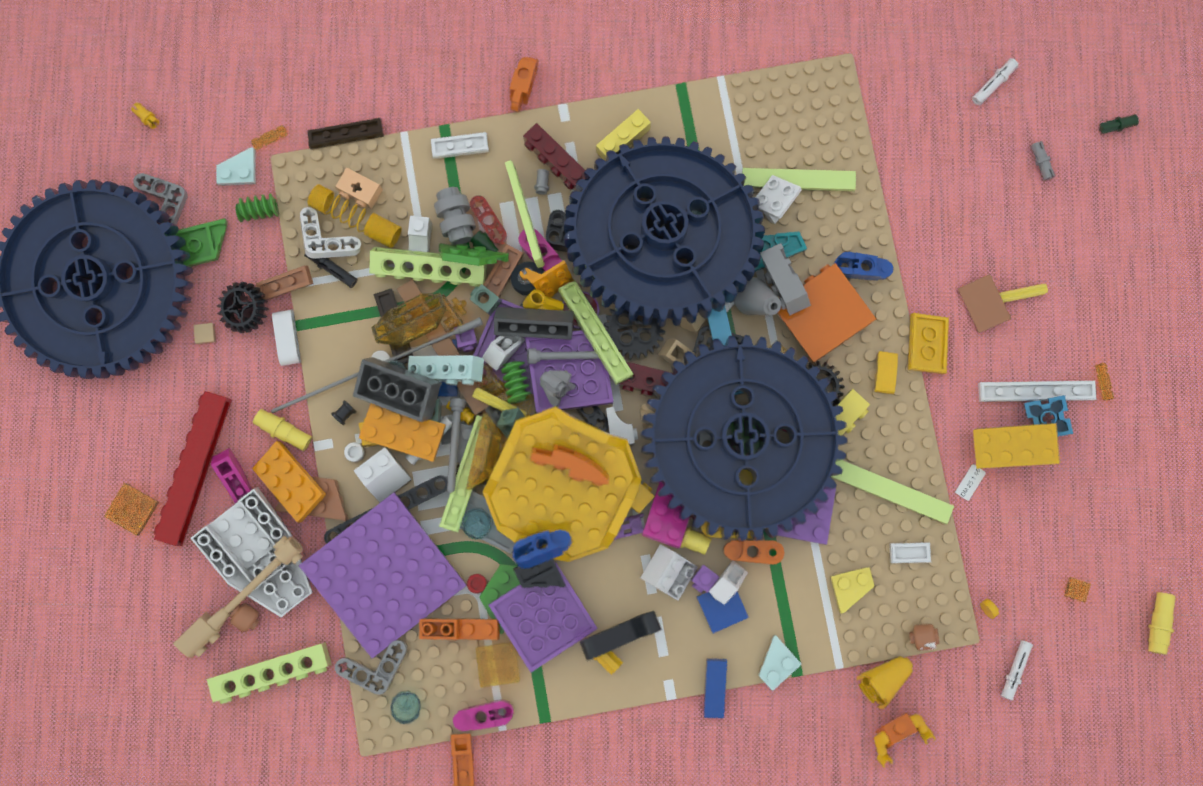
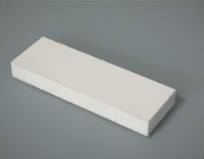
(459, 145)

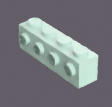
(448, 368)

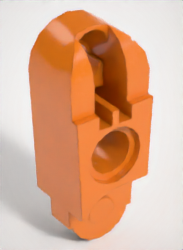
(523, 82)
(737, 551)

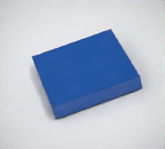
(720, 615)

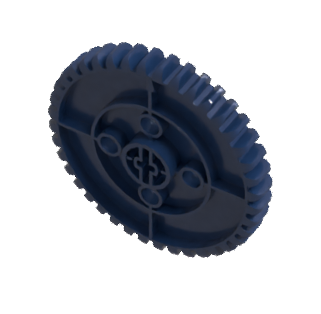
(650, 280)
(135, 311)
(779, 397)

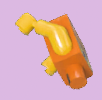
(897, 731)

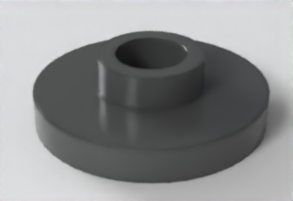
(494, 414)

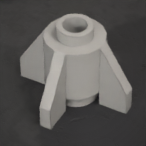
(556, 385)

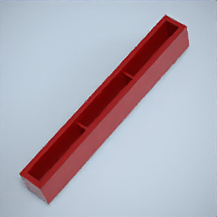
(192, 469)

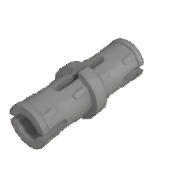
(1043, 161)

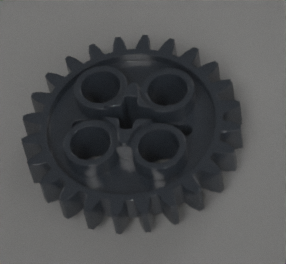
(637, 345)

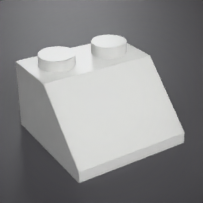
(382, 474)

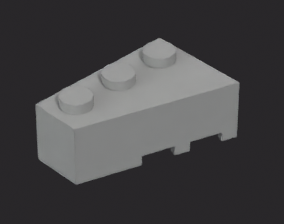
(784, 280)

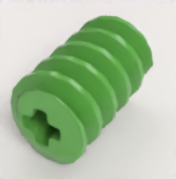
(257, 208)
(515, 382)

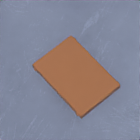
(984, 303)

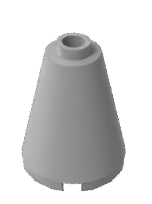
(757, 299)

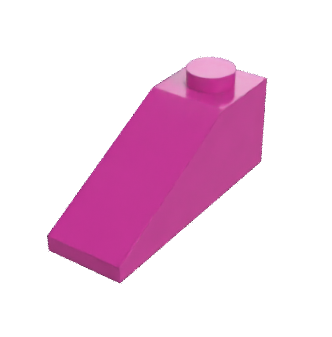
(231, 474)

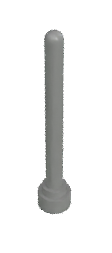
(535, 356)
(457, 406)

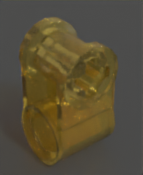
(490, 381)

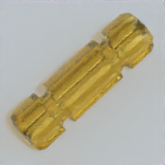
(269, 137)
(1104, 381)

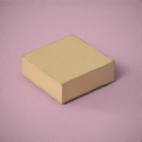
(204, 333)

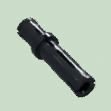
(335, 270)

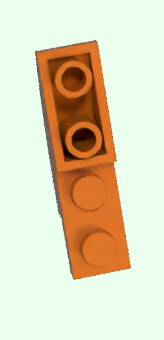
(579, 465)
(459, 629)

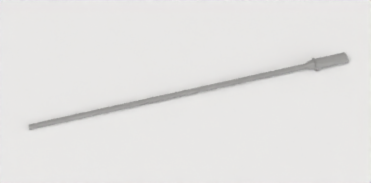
(459, 330)

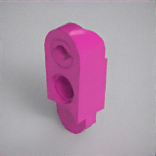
(550, 259)
(467, 718)

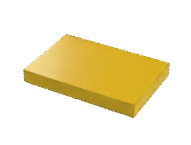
(928, 343)

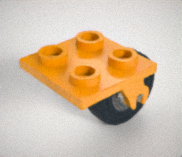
(528, 277)

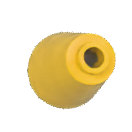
(885, 680)

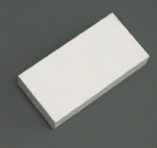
(910, 552)

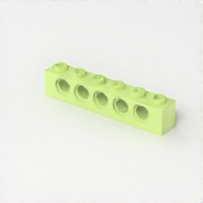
(379, 267)
(220, 688)

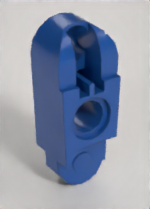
(878, 267)
(556, 543)

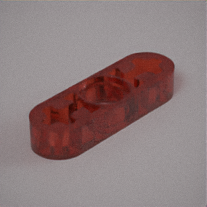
(500, 228)

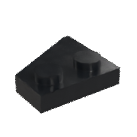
(541, 575)

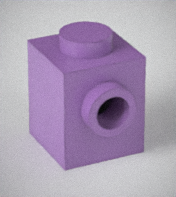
(704, 579)

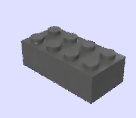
(396, 389)

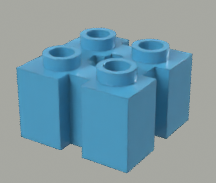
(1054, 407)

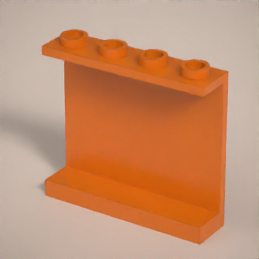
(833, 316)

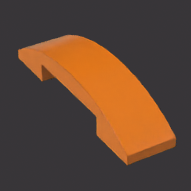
(462, 759)

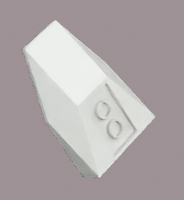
(242, 546)

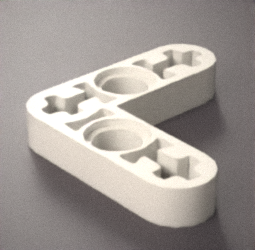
(317, 242)

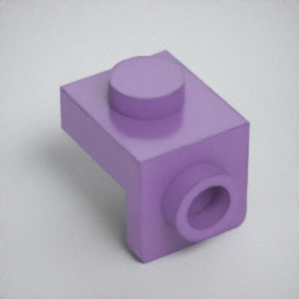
(466, 341)

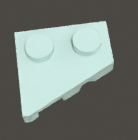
(238, 169)
(778, 664)

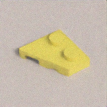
(851, 587)

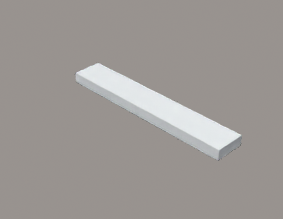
(1036, 391)

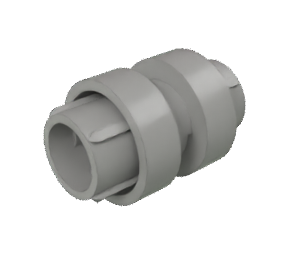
(453, 208)

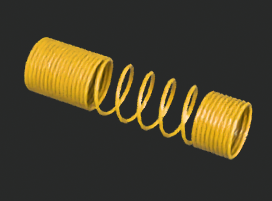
(376, 226)

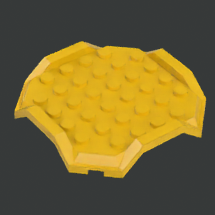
(541, 498)

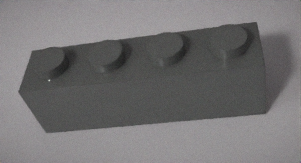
(533, 323)

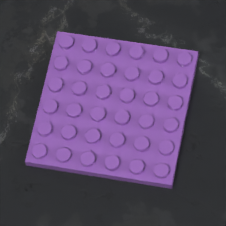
(382, 575)

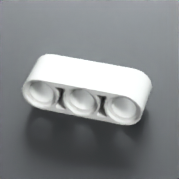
(286, 337)

